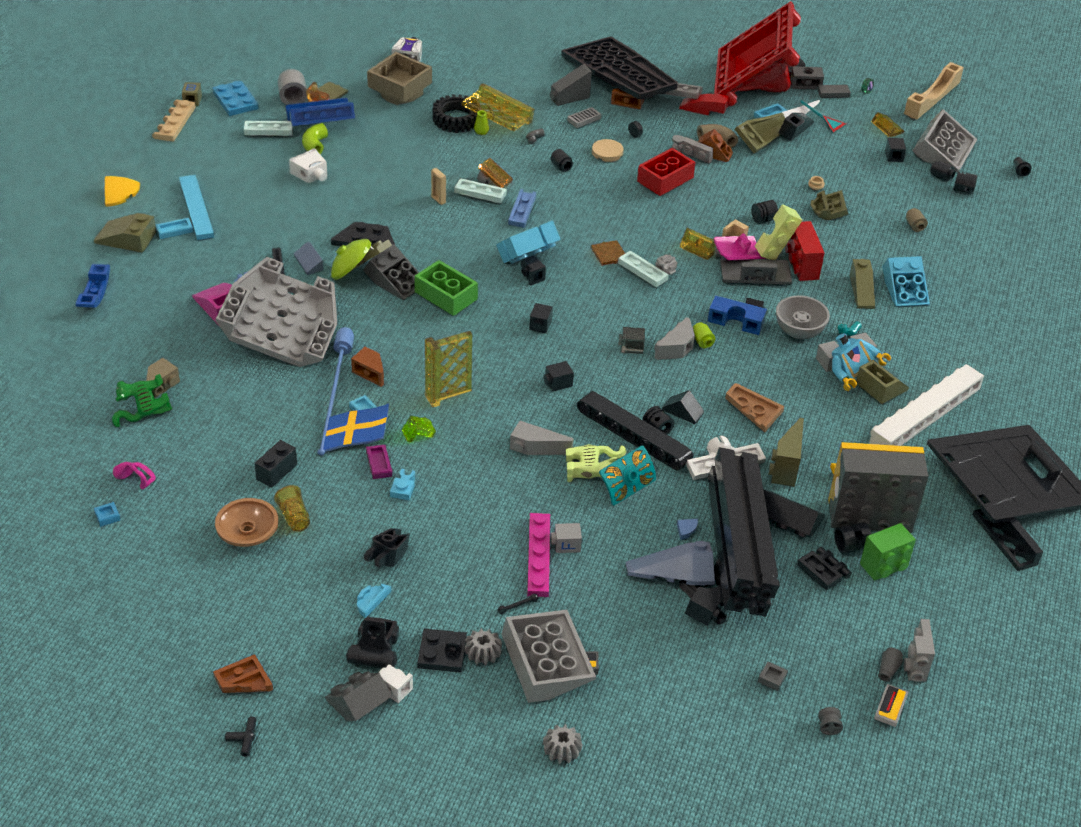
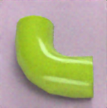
(312, 137)

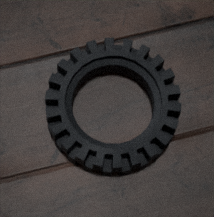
(453, 123)

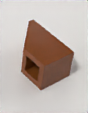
(721, 150)

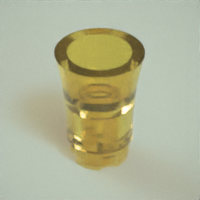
(291, 504)

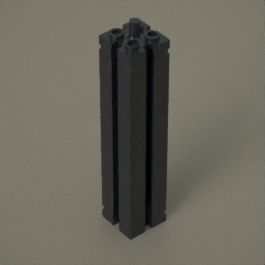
(742, 533)

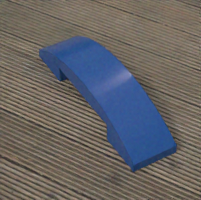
(95, 287)

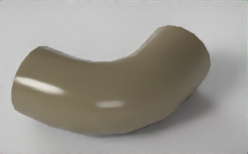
(728, 135)

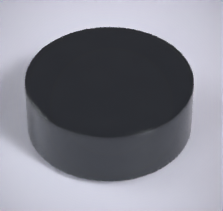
(635, 129)

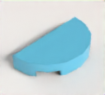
(371, 597)

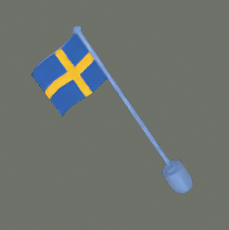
(353, 426)

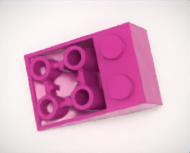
(213, 299)

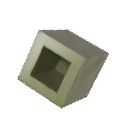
(192, 92)

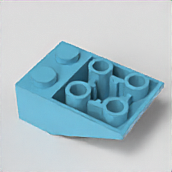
(906, 281)

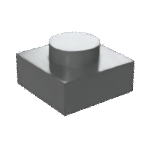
(772, 676)

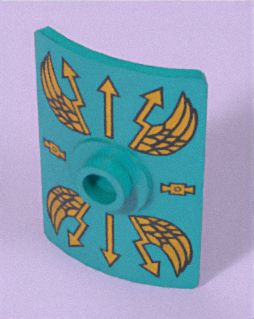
(628, 475)

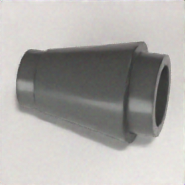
(890, 663)

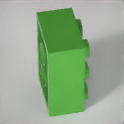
(446, 287)

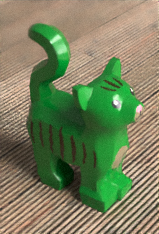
(144, 399)

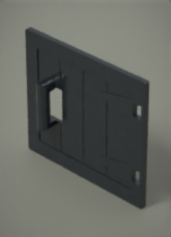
(994, 469)

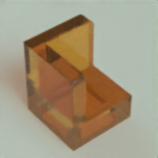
(314, 94)

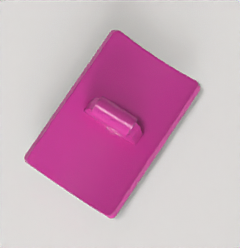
(737, 247)

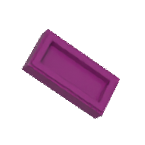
(379, 461)

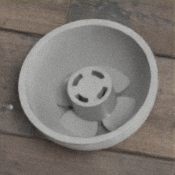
(802, 316)

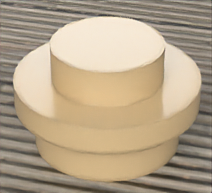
(816, 183)

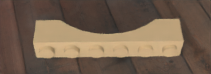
(919, 104)

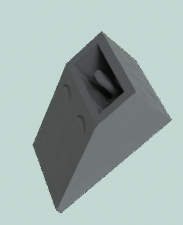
(392, 272)

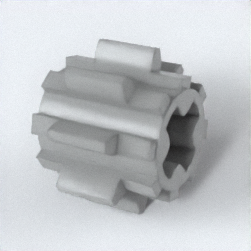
(667, 264)

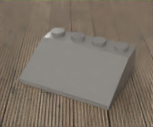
(945, 141)
(546, 654)

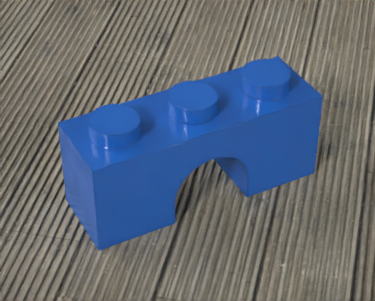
(727, 309)

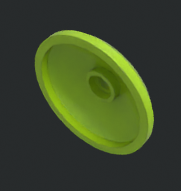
(349, 257)

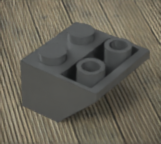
(358, 695)

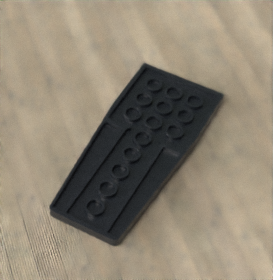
(621, 67)

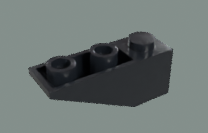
(794, 125)

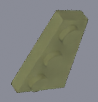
(374, 250)

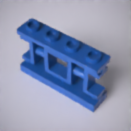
(320, 111)

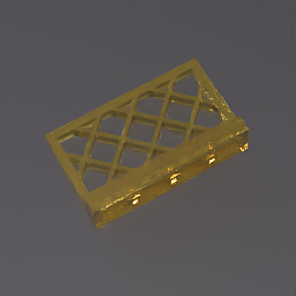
(499, 101)
(435, 370)

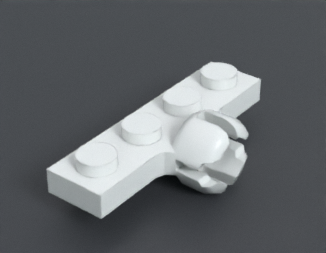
(701, 466)

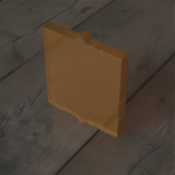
(608, 252)

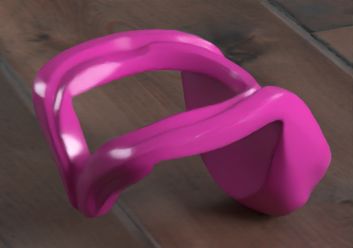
(125, 469)

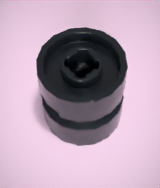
(851, 538)

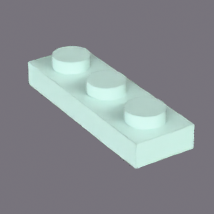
(268, 128)
(480, 190)
(643, 268)

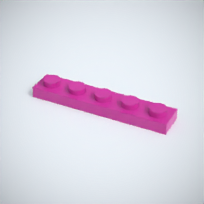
(539, 554)

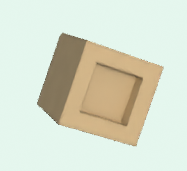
(735, 228)

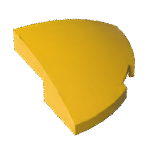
(119, 189)

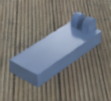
(522, 208)

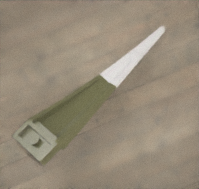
(762, 131)

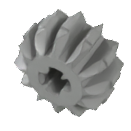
(483, 646)
(562, 743)

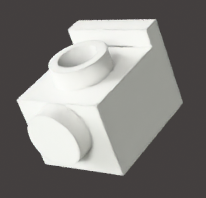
(397, 682)

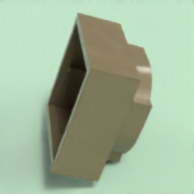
(399, 78)

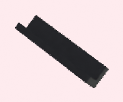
(1015, 534)

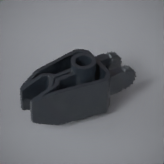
(387, 547)

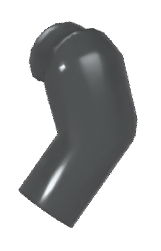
(532, 135)

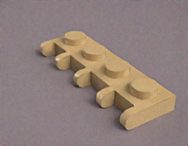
(176, 121)

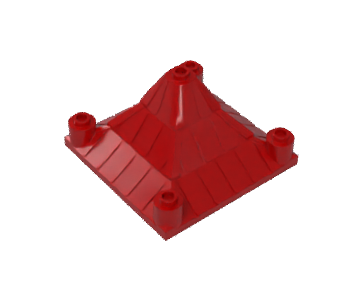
(759, 56)

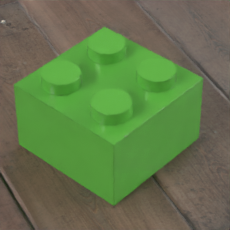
(887, 551)

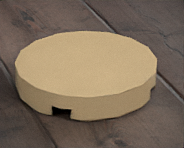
(607, 150)

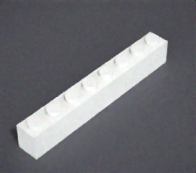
(927, 407)

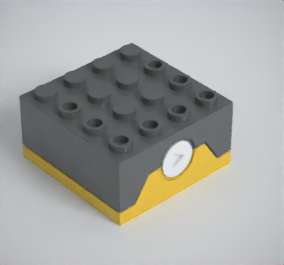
(877, 485)

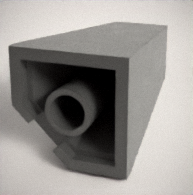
(572, 87)

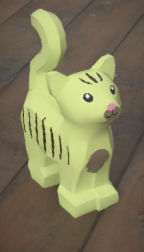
(589, 460)

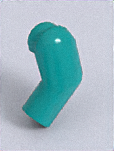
(849, 331)

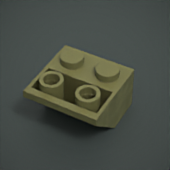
(879, 382)

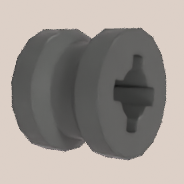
(830, 721)

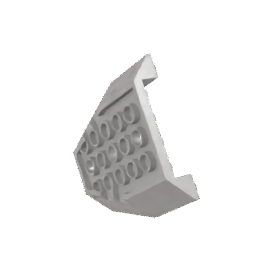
(261, 295)

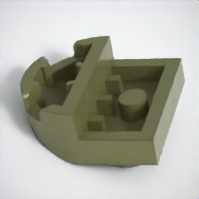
(830, 205)

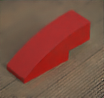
(706, 104)

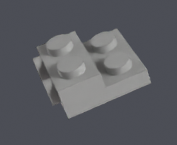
(920, 653)

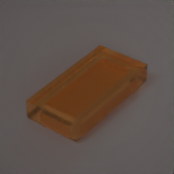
(495, 173)

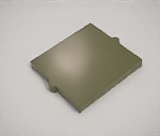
(333, 90)

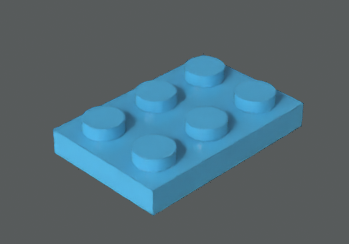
(235, 98)

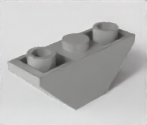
(676, 342)

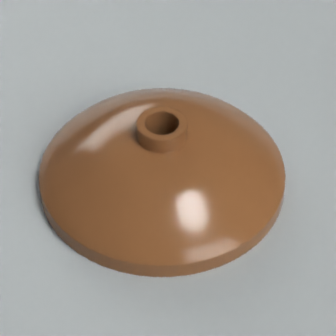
(246, 522)

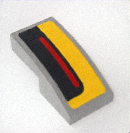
(891, 705)

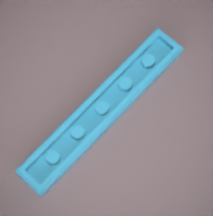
(196, 207)

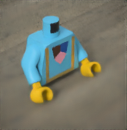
(850, 356)

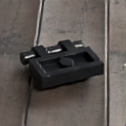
(817, 567)

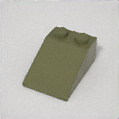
(128, 232)
(787, 456)

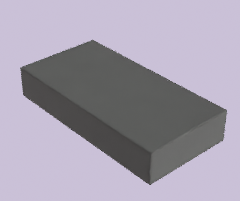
(833, 91)

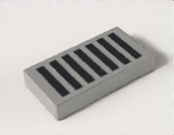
(584, 117)

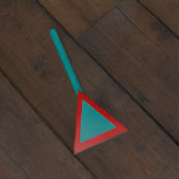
(833, 124)

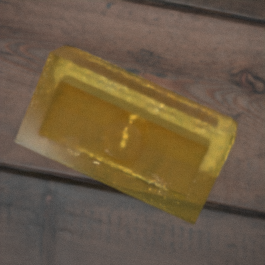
(886, 125)
(698, 244)

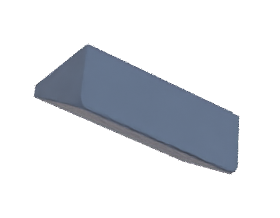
(309, 258)

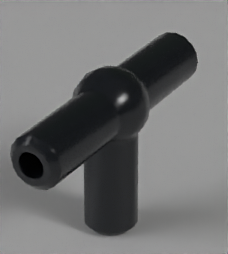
(247, 736)

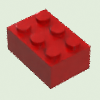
(666, 171)
(805, 252)

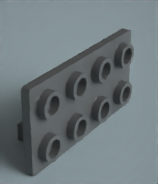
(756, 271)

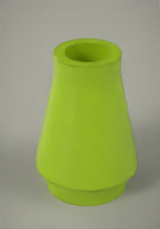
(481, 124)

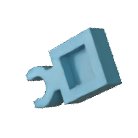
(403, 486)

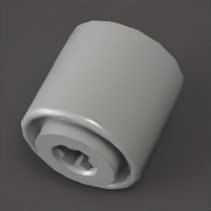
(292, 87)

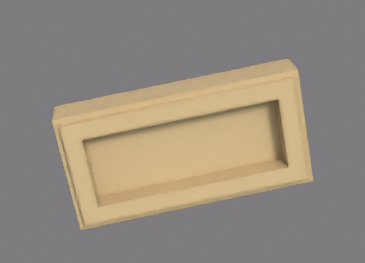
(438, 186)

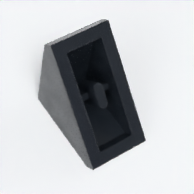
(684, 406)

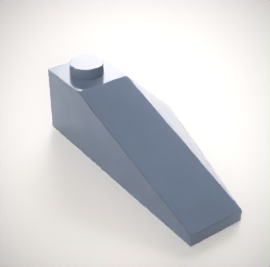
(684, 562)

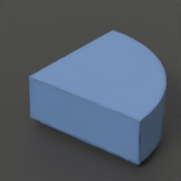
(686, 527)

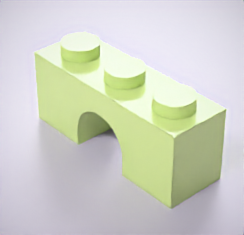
(786, 223)

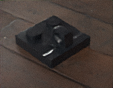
(442, 650)

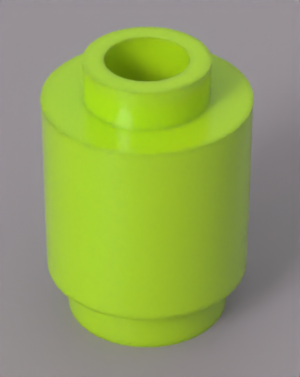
(703, 335)

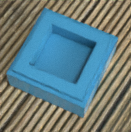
(107, 514)

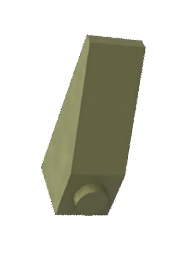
(862, 283)

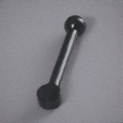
(502, 609)

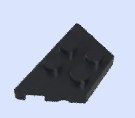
(362, 230)

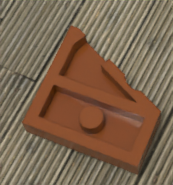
(243, 676)

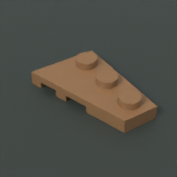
(754, 406)

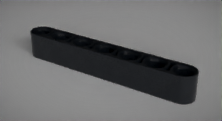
(634, 430)

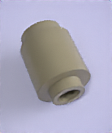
(916, 220)

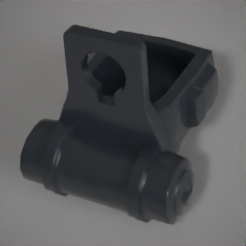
(374, 644)

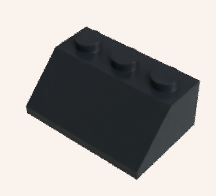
(792, 514)

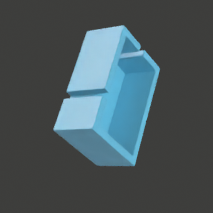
(528, 243)

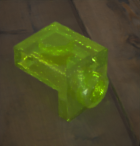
(418, 426)

